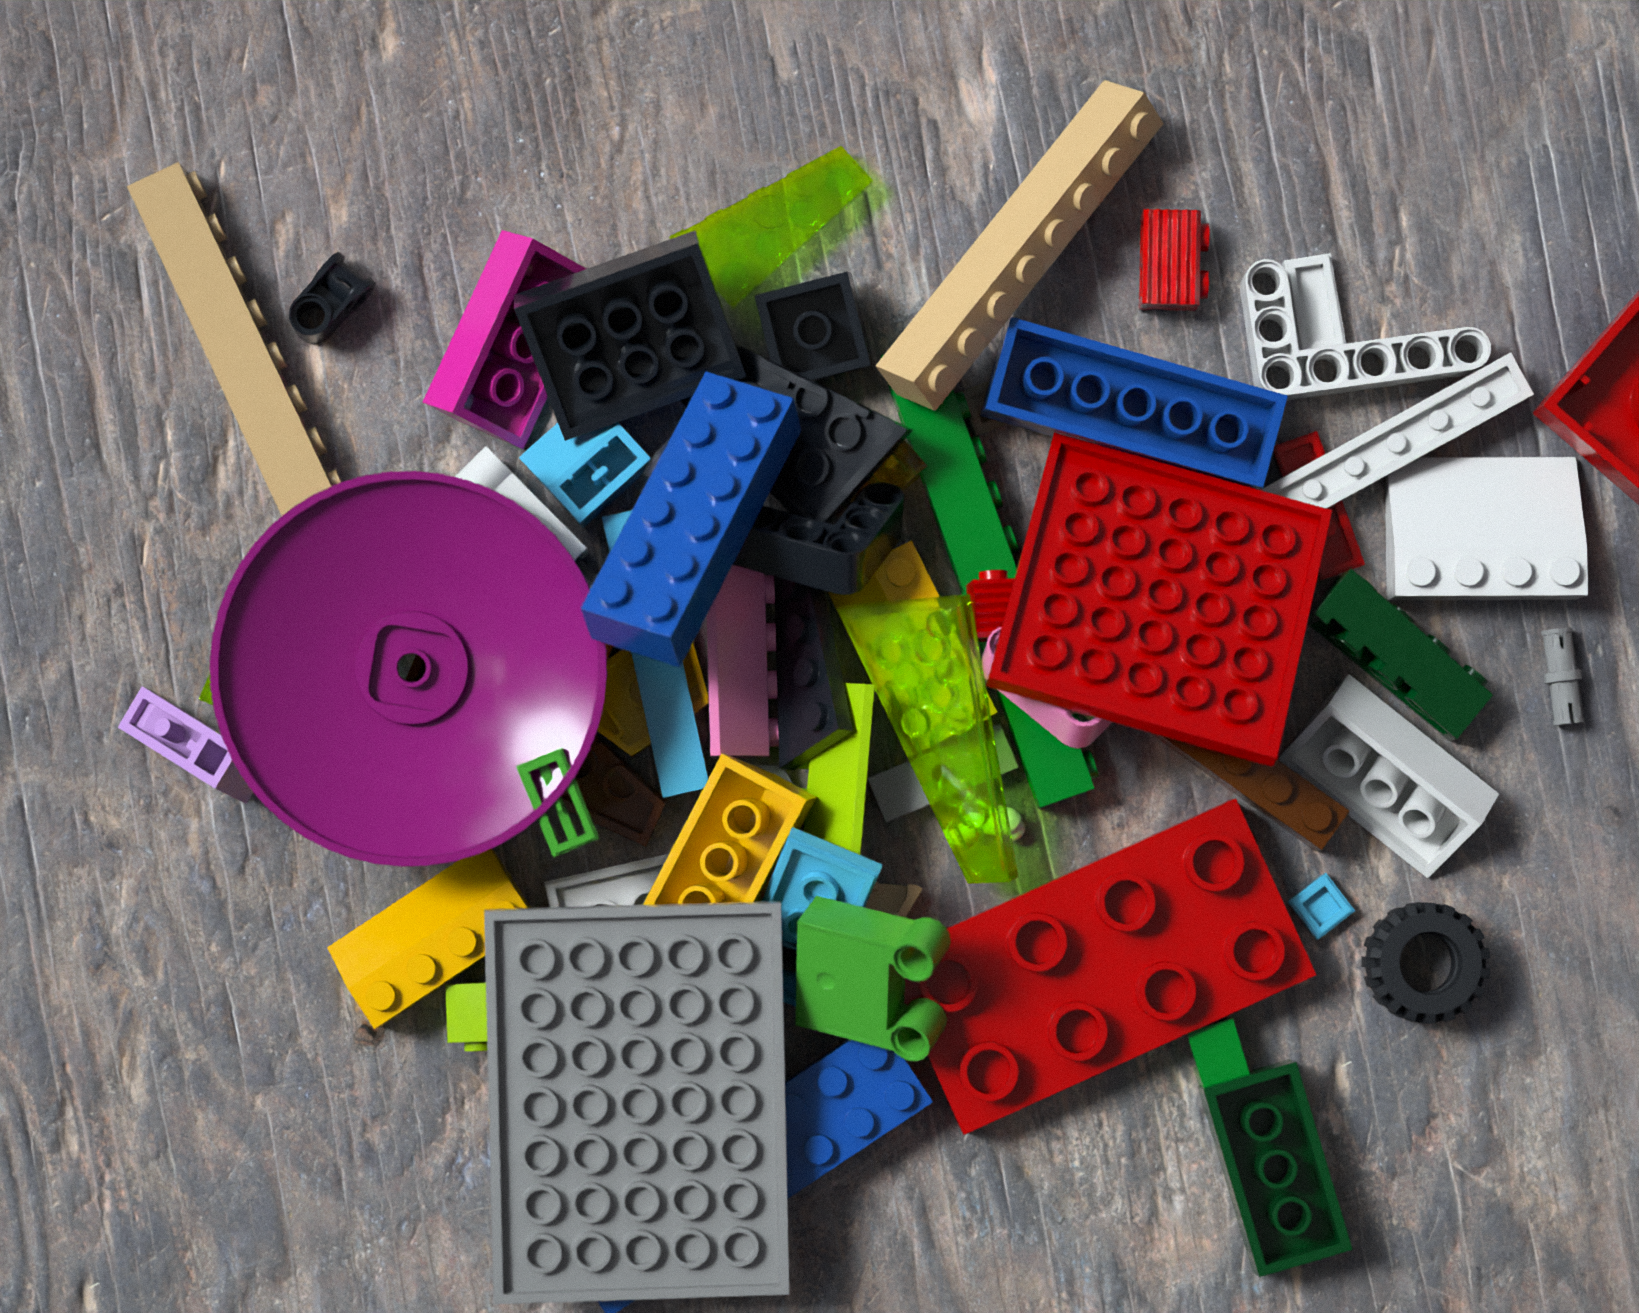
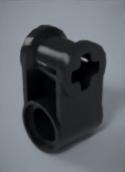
(331, 297)

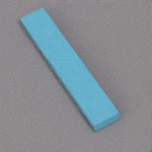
(666, 710)

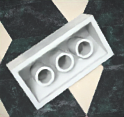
(1389, 776)

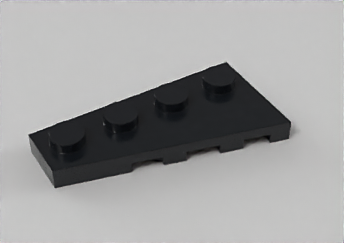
(809, 676)

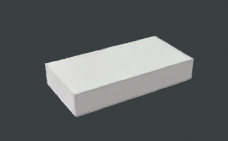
(1315, 301)

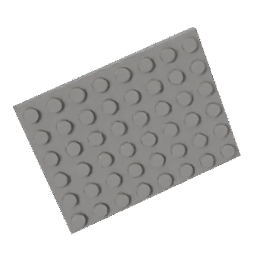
(636, 1102)

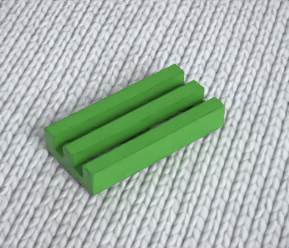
(574, 841)

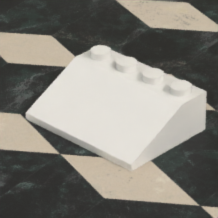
(1485, 529)

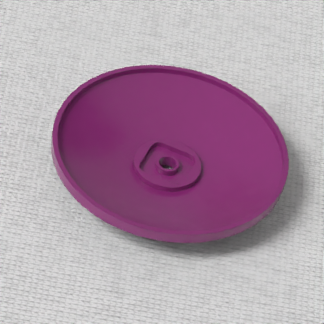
(315, 685)

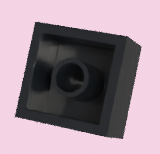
(815, 327)

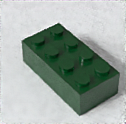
(1275, 1168)

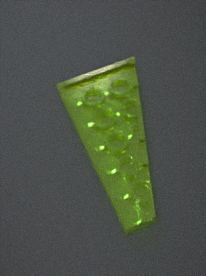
(936, 697)

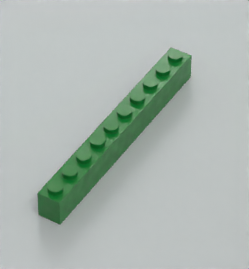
(975, 543)

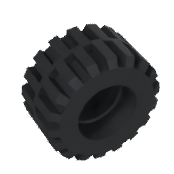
(1466, 970)

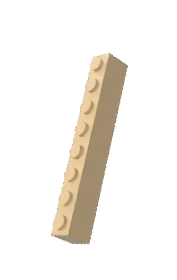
(1019, 244)
(232, 335)

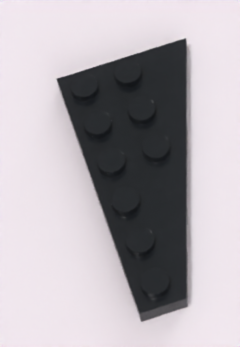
(837, 442)

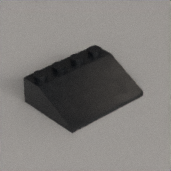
(628, 335)

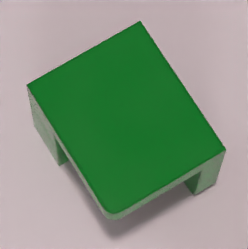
(1217, 1053)

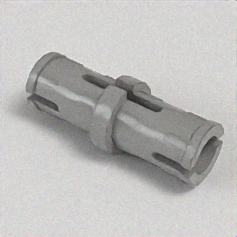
(1562, 676)

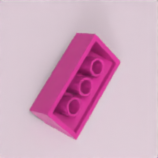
(488, 366)

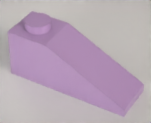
(184, 742)

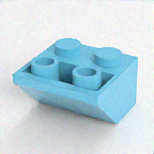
(586, 470)

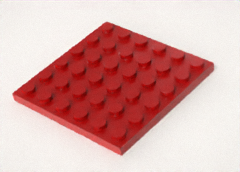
(1161, 599)

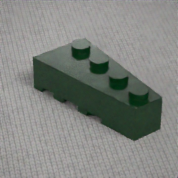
(1399, 655)

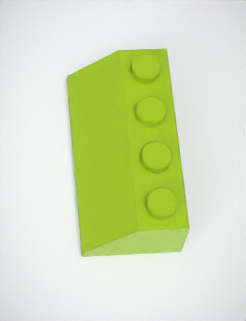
(840, 777)

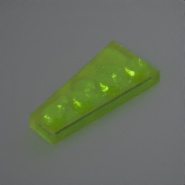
(774, 222)

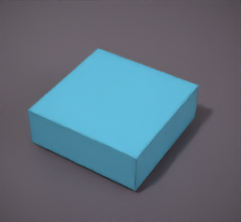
(1320, 906)

